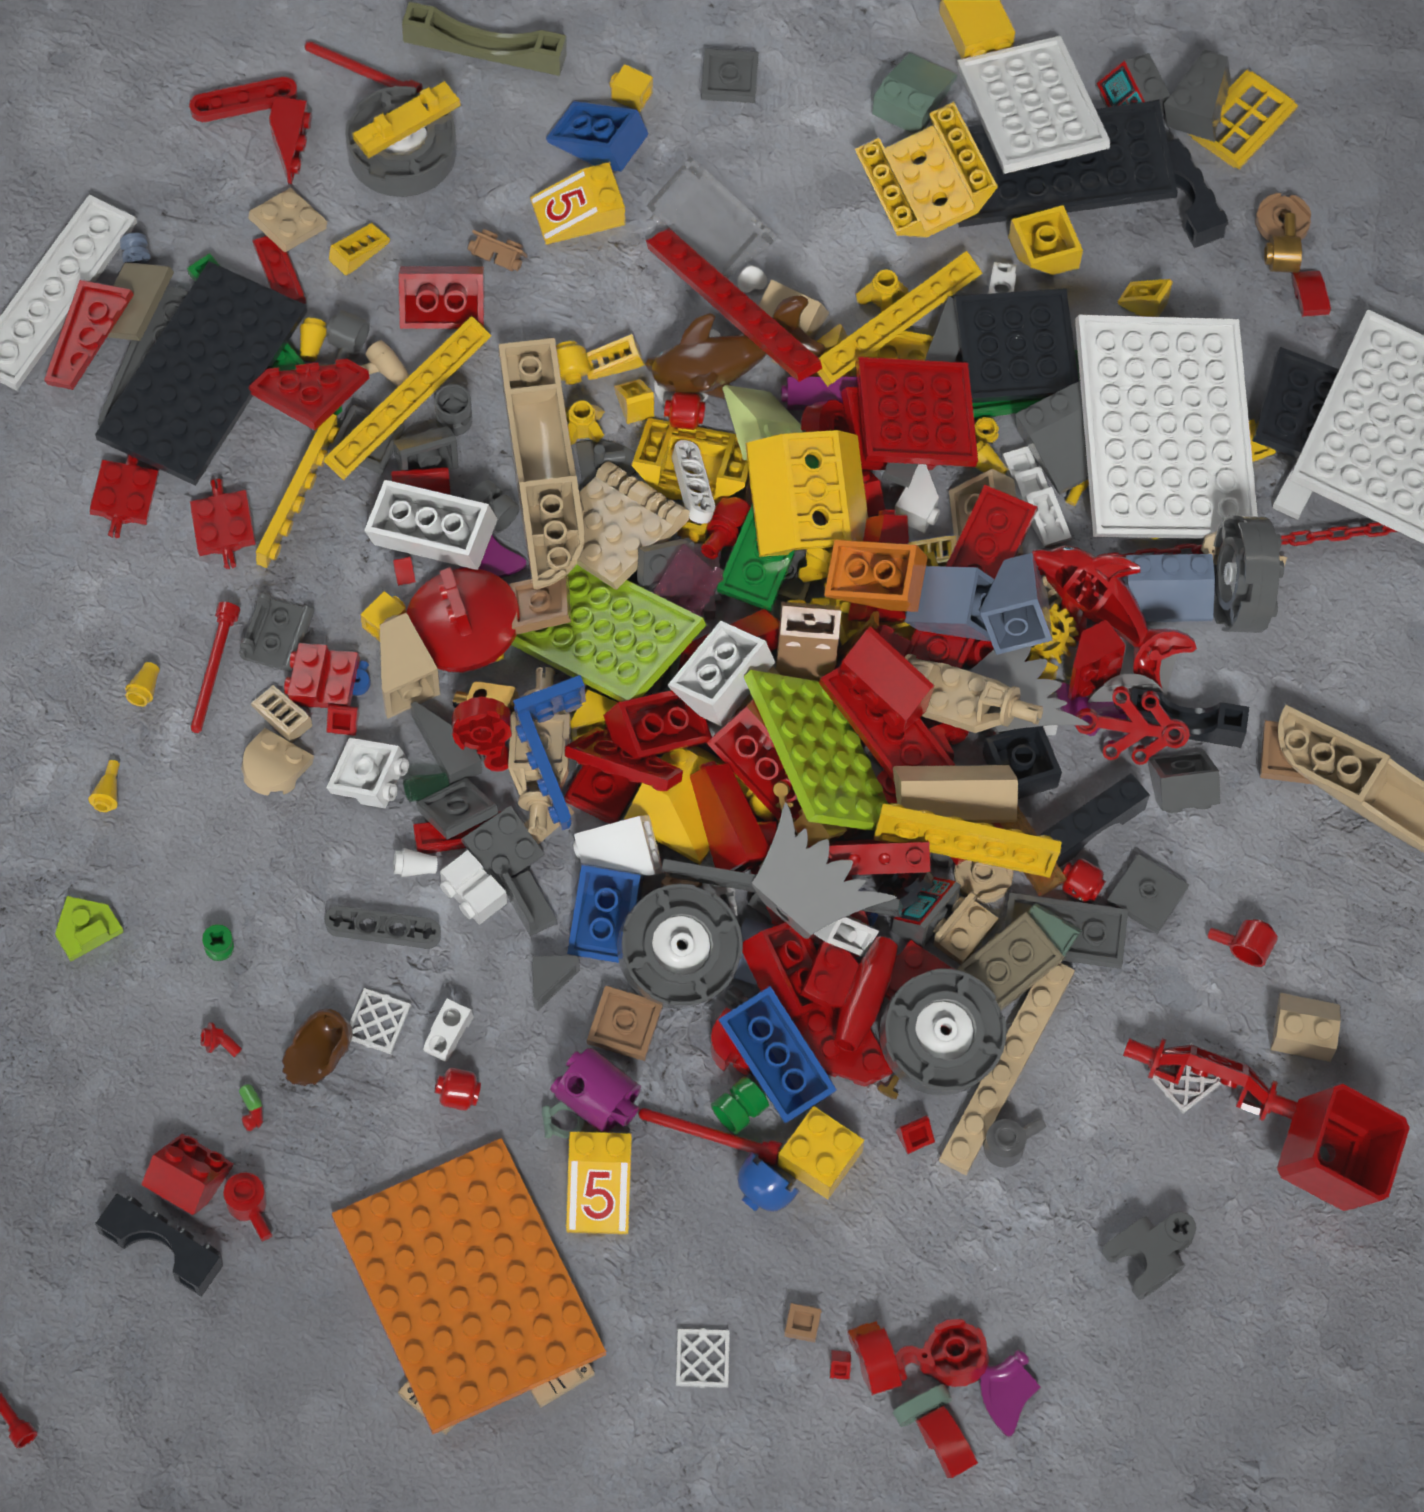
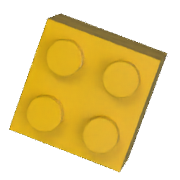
(820, 1152)

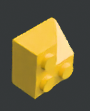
(1046, 241)

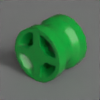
(219, 949)

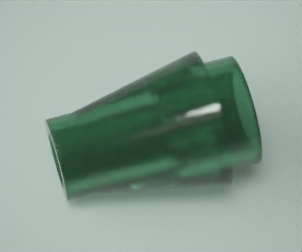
(424, 785)

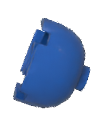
(763, 1186)

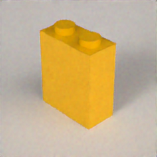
(977, 26)

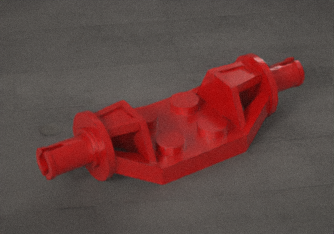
(1206, 1062)

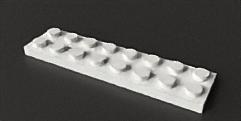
(45, 298)

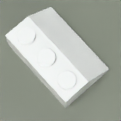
(715, 673)

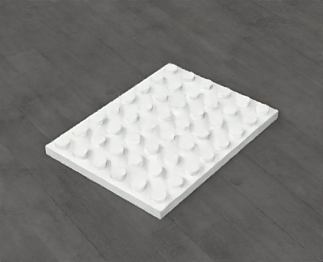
(1164, 425)
(1371, 429)

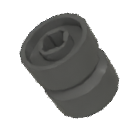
(453, 409)
(502, 505)

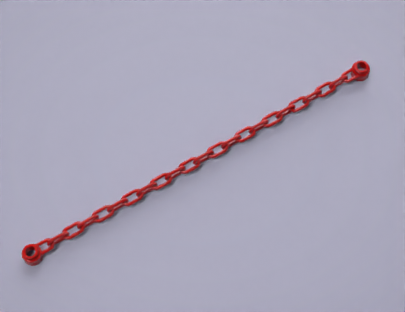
(1310, 538)

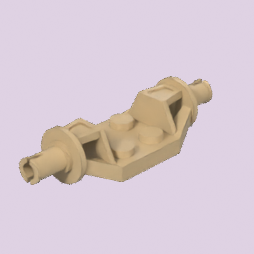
(965, 698)
(554, 737)

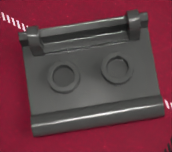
(275, 632)

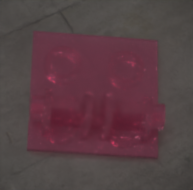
(689, 581)

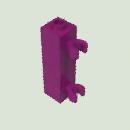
(812, 390)

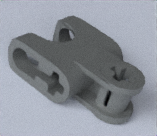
(1155, 1247)

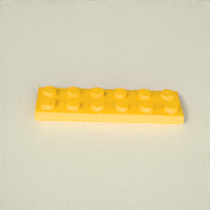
(969, 840)

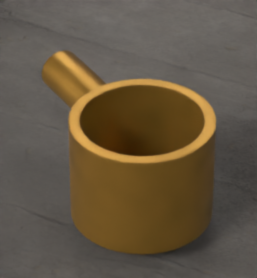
(1284, 252)

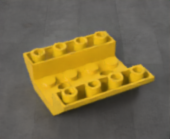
(951, 171)
(790, 491)

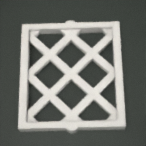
(386, 999)
(1169, 1092)
(703, 1333)

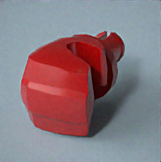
(723, 525)

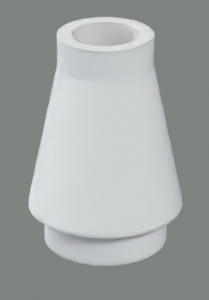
(413, 863)

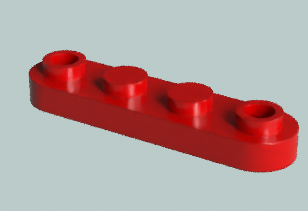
(241, 99)

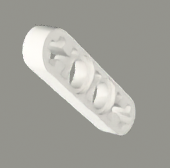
(698, 481)

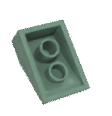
(912, 93)

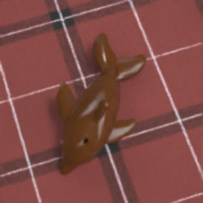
(710, 363)

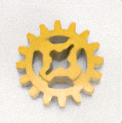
(1061, 641)

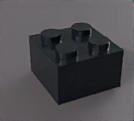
(1029, 757)

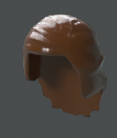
(317, 1047)

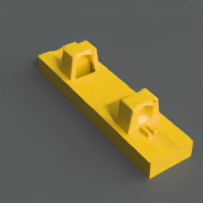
(406, 119)

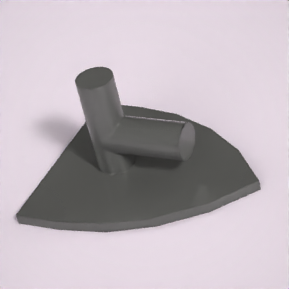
(594, 454)

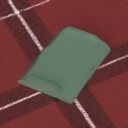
(1058, 930)

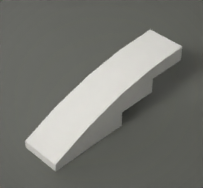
(1033, 488)

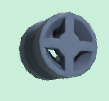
(135, 248)

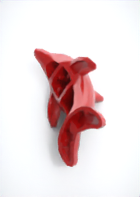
(1094, 590)

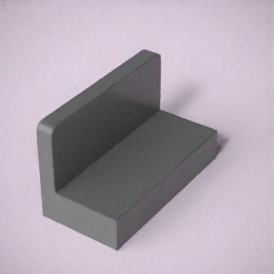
(528, 902)

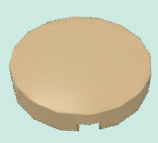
(984, 880)

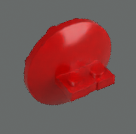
(464, 618)

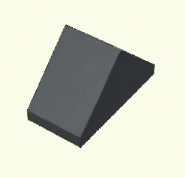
(550, 975)

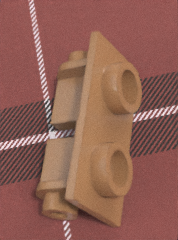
(487, 245)

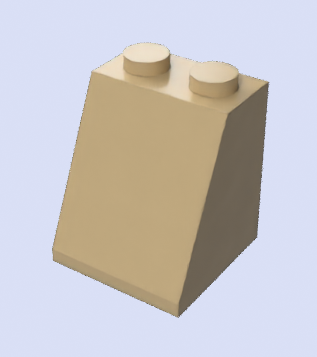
(811, 317)
(406, 666)

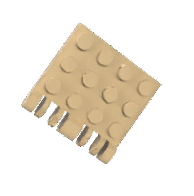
(622, 522)

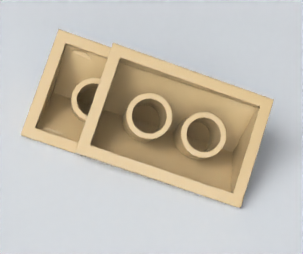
(967, 792)

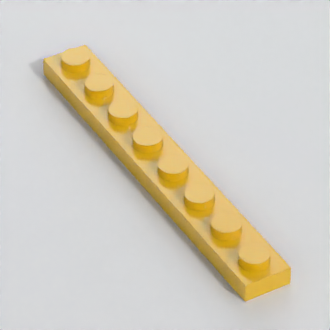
(898, 317)
(406, 398)

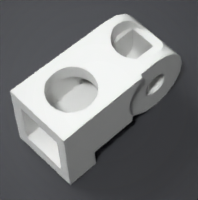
(1002, 278)
(447, 1030)

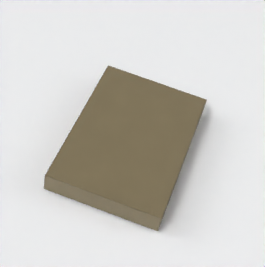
(148, 286)
(1013, 960)

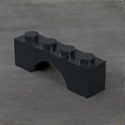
(1204, 219)
(1216, 724)
(1110, 807)
(128, 1223)

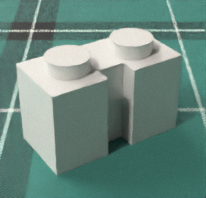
(472, 887)

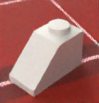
(919, 500)
(849, 935)

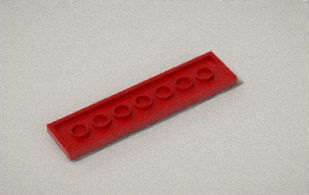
(988, 538)
(887, 744)

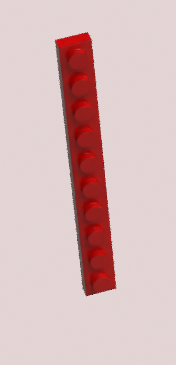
(734, 305)

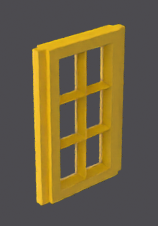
(1266, 129)

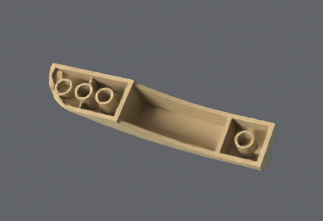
(542, 459)
(1355, 775)

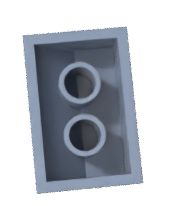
(1174, 587)

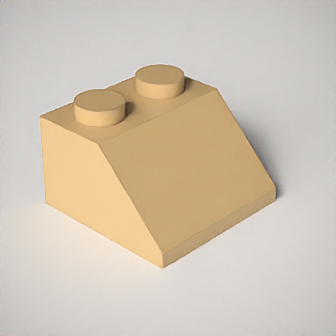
(1306, 1027)

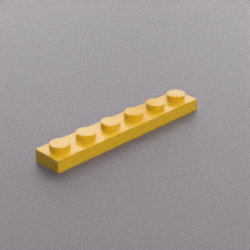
(293, 499)

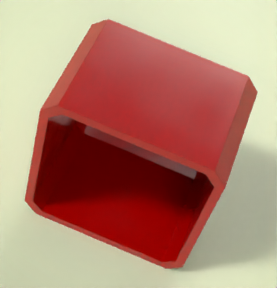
(1362, 1146)

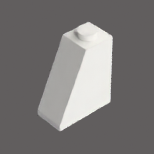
(621, 846)

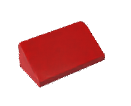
(430, 479)

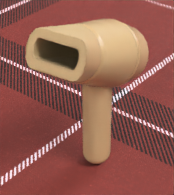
(385, 361)

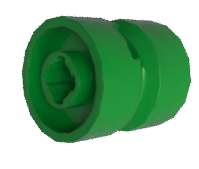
(735, 1108)

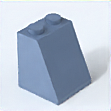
(952, 602)
(1017, 606)

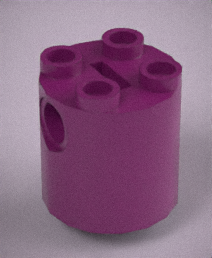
(597, 1091)

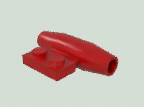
(853, 987)

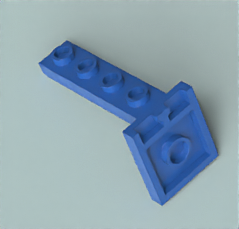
(542, 707)

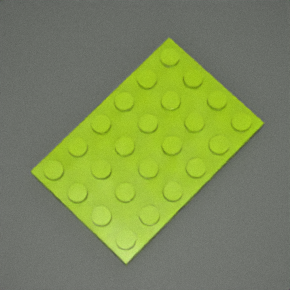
(614, 637)
(818, 751)

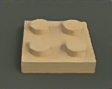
(287, 219)

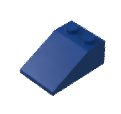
(599, 133)
(600, 909)

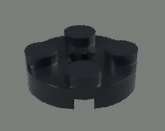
(906, 886)

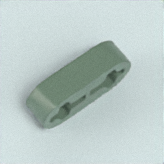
(921, 1405)

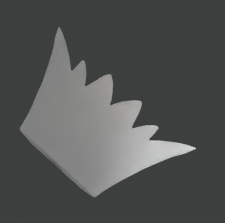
(1013, 671)
(1127, 677)
(805, 888)

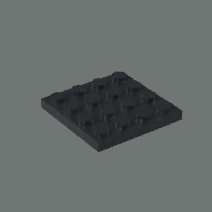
(1016, 344)
(1292, 401)

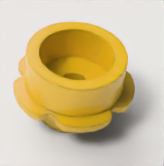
(989, 425)

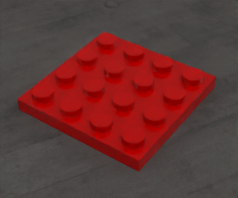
(916, 412)

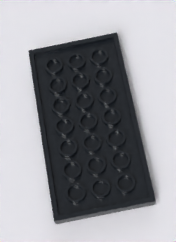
(1129, 172)
(201, 373)

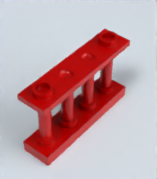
(881, 857)

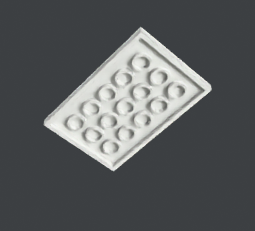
(1033, 104)

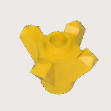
(882, 290)
(582, 421)
(817, 564)

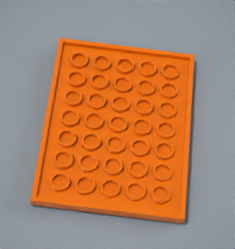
(468, 1285)

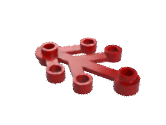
(1136, 727)

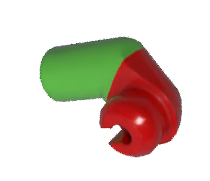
(254, 1106)

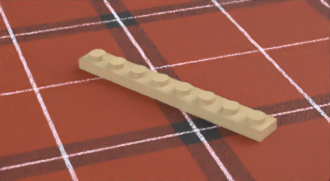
(998, 1084)

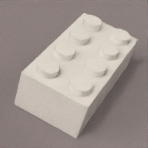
(431, 524)

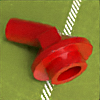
(212, 1037)

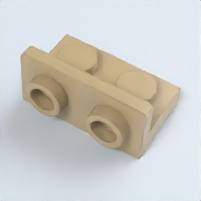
(964, 929)

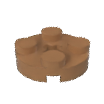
(1275, 205)

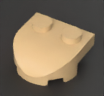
(273, 763)

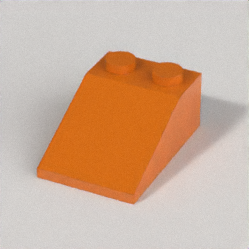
(877, 574)

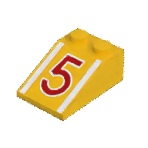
(579, 205)
(598, 1182)

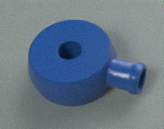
(364, 679)

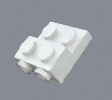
(369, 772)

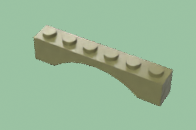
(534, 51)

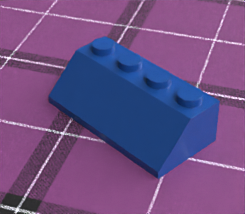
(777, 1055)

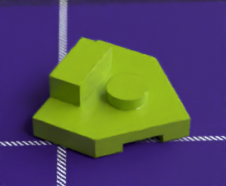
(85, 926)

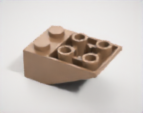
(807, 640)

